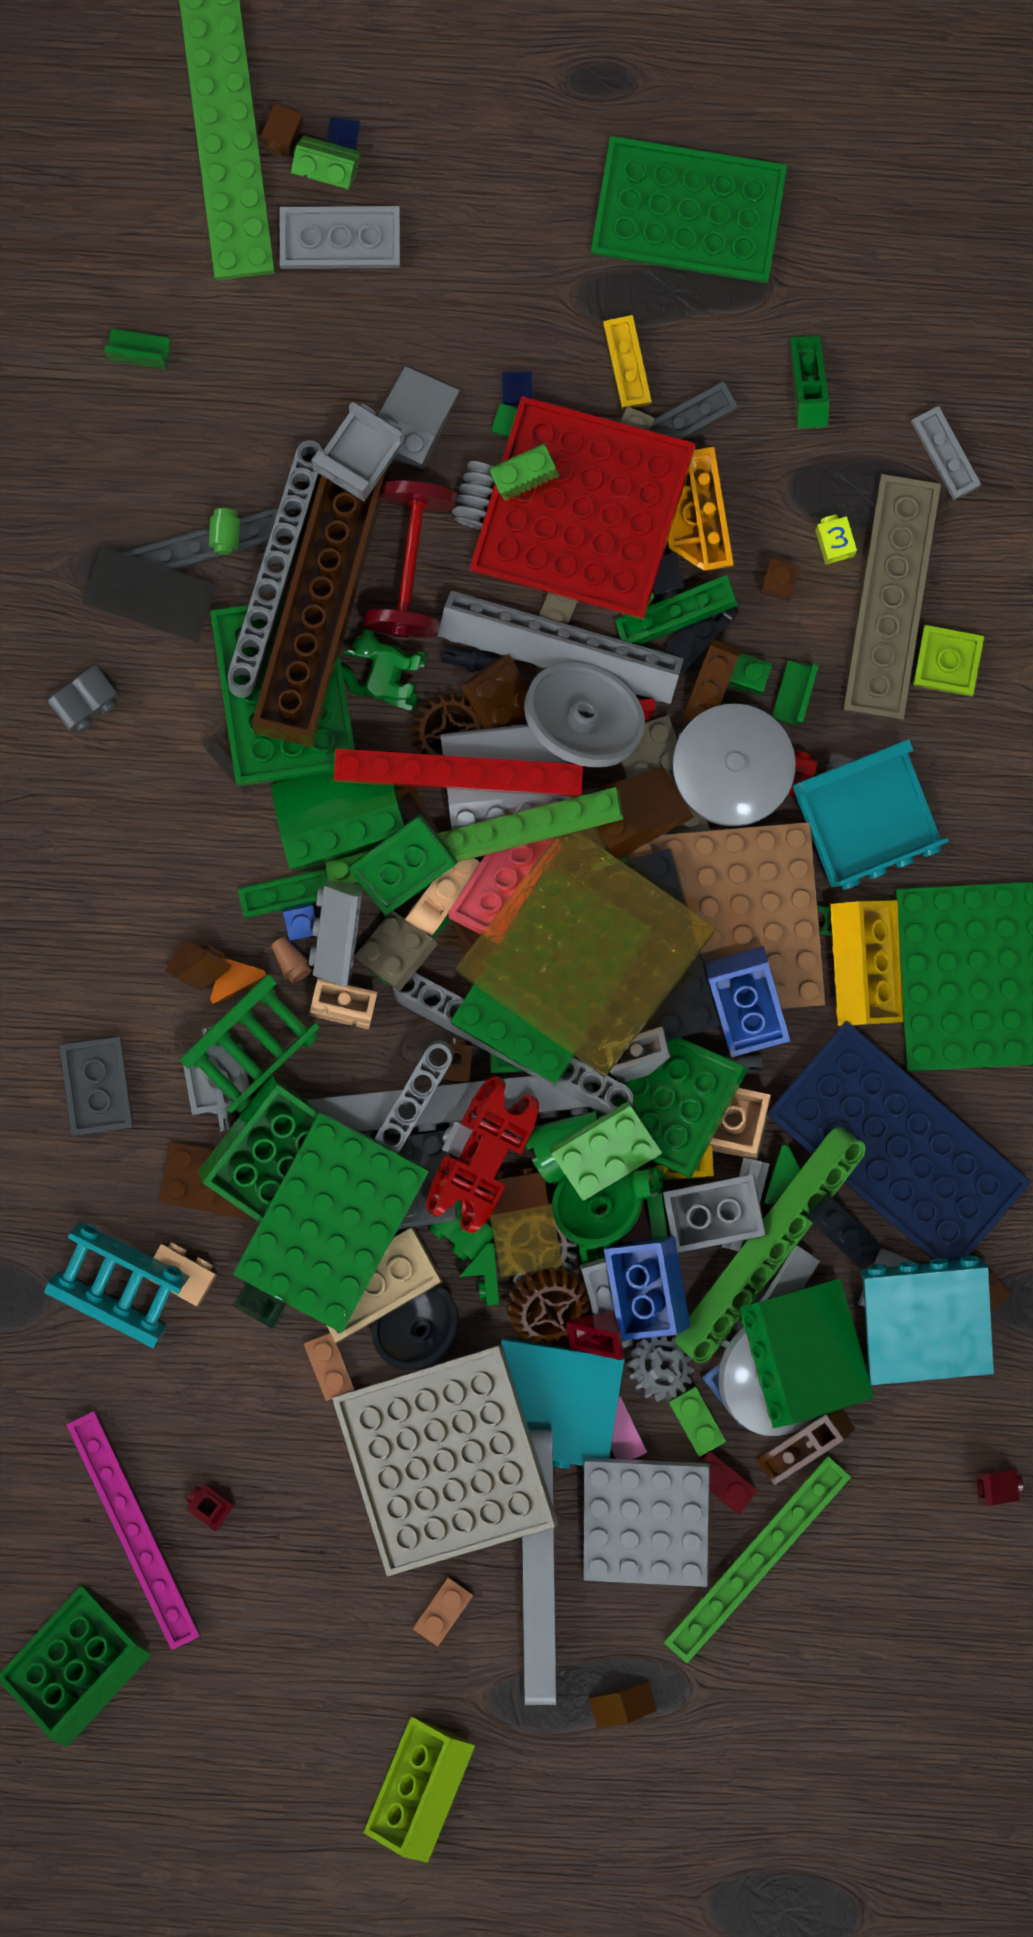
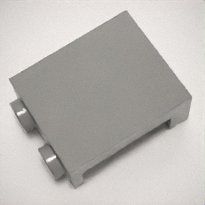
(359, 451)

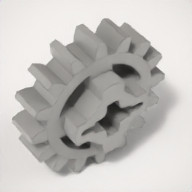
(648, 1360)

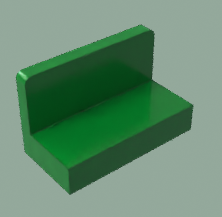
(138, 349)
(794, 693)

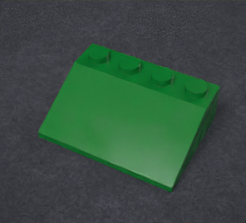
(333, 819)
(259, 1148)
(73, 1667)

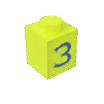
(835, 539)

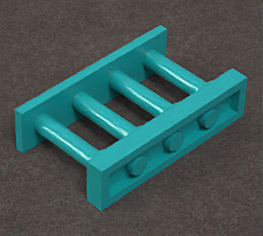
(104, 1308)

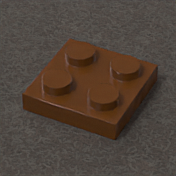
(497, 694)

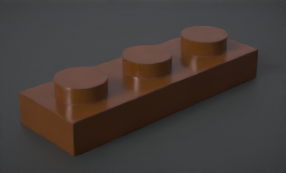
(712, 679)

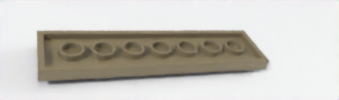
(891, 597)

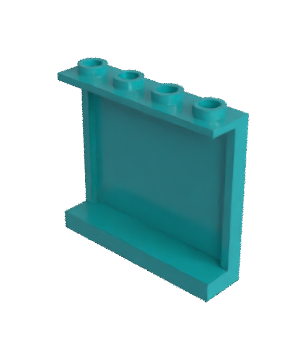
(868, 816)
(927, 1320)
(569, 1394)

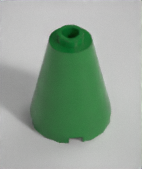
(550, 1134)

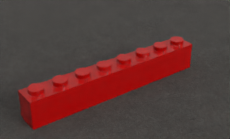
(458, 773)

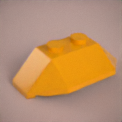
(700, 520)

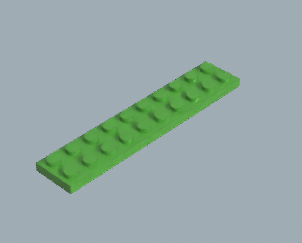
(227, 138)

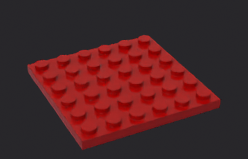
(598, 525)

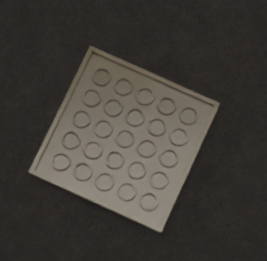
(445, 1461)

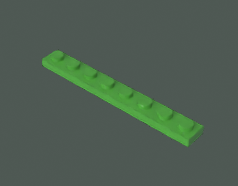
(757, 1559)

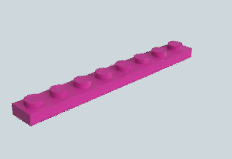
(133, 1530)

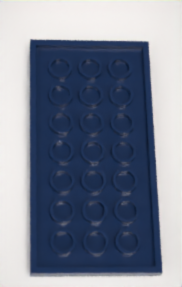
(919, 1159)

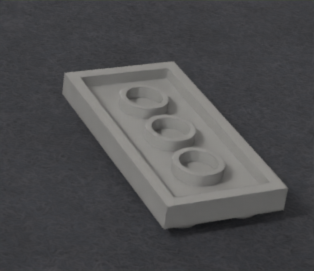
(339, 237)

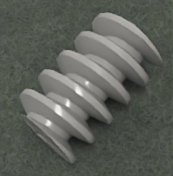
(474, 495)

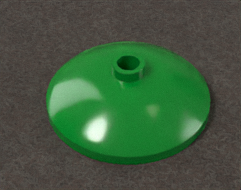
(581, 1219)

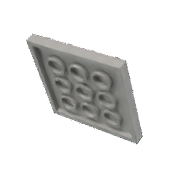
(646, 1521)

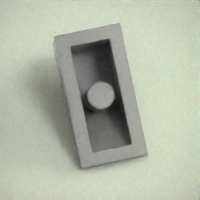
(642, 1056)

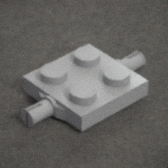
(205, 1094)

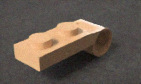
(441, 896)

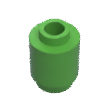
(224, 531)

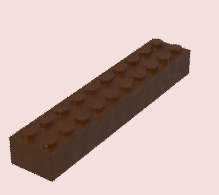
(316, 613)

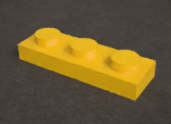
(627, 362)

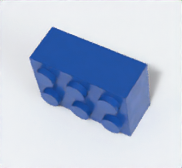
(647, 1288)

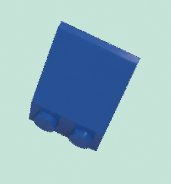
(747, 1001)

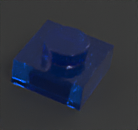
(344, 132)
(516, 385)

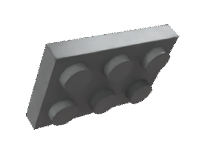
(96, 1086)
(428, 1152)

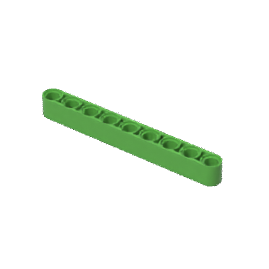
(765, 1254)

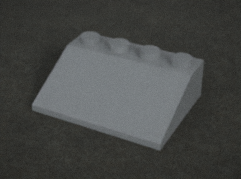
(507, 743)

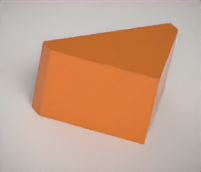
(235, 981)

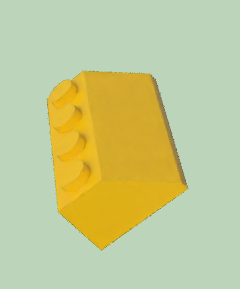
(867, 962)

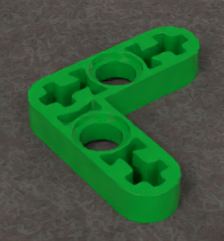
(650, 1184)

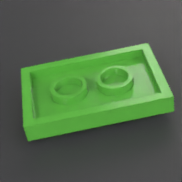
(605, 1151)

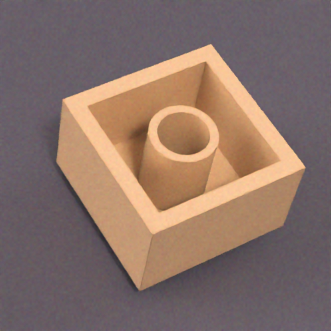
(743, 1125)

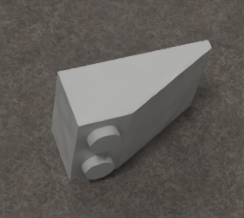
(421, 410)
(714, 1213)

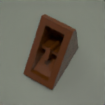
(623, 1705)

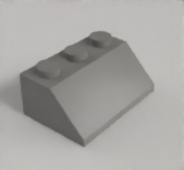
(336, 931)

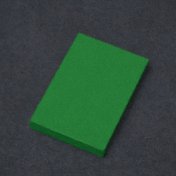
(402, 864)

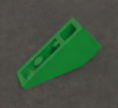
(809, 382)

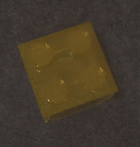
(526, 1240)

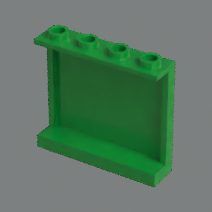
(806, 1353)

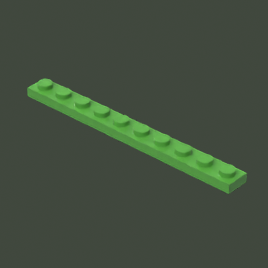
(514, 829)

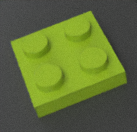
(948, 660)

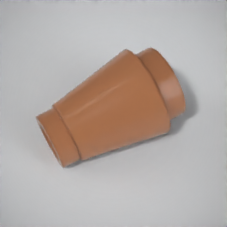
(290, 960)

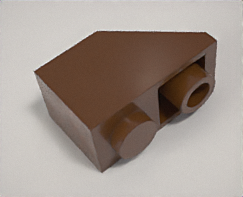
(197, 964)

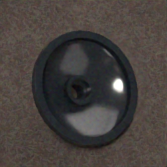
(399, 1332)

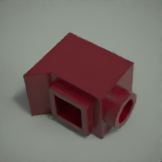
(220, 1513)

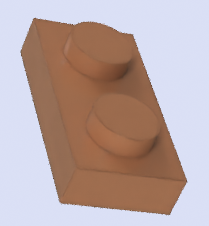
(329, 1366)
(443, 1611)

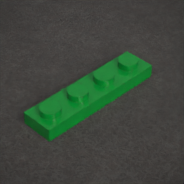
(678, 611)

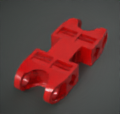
(482, 1154)

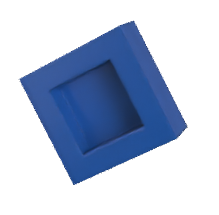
(299, 921)

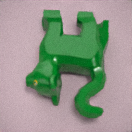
(384, 672)

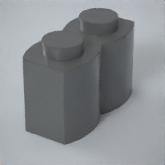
(84, 699)

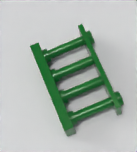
(242, 1014)

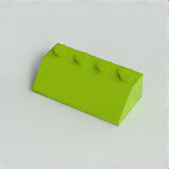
(419, 1790)

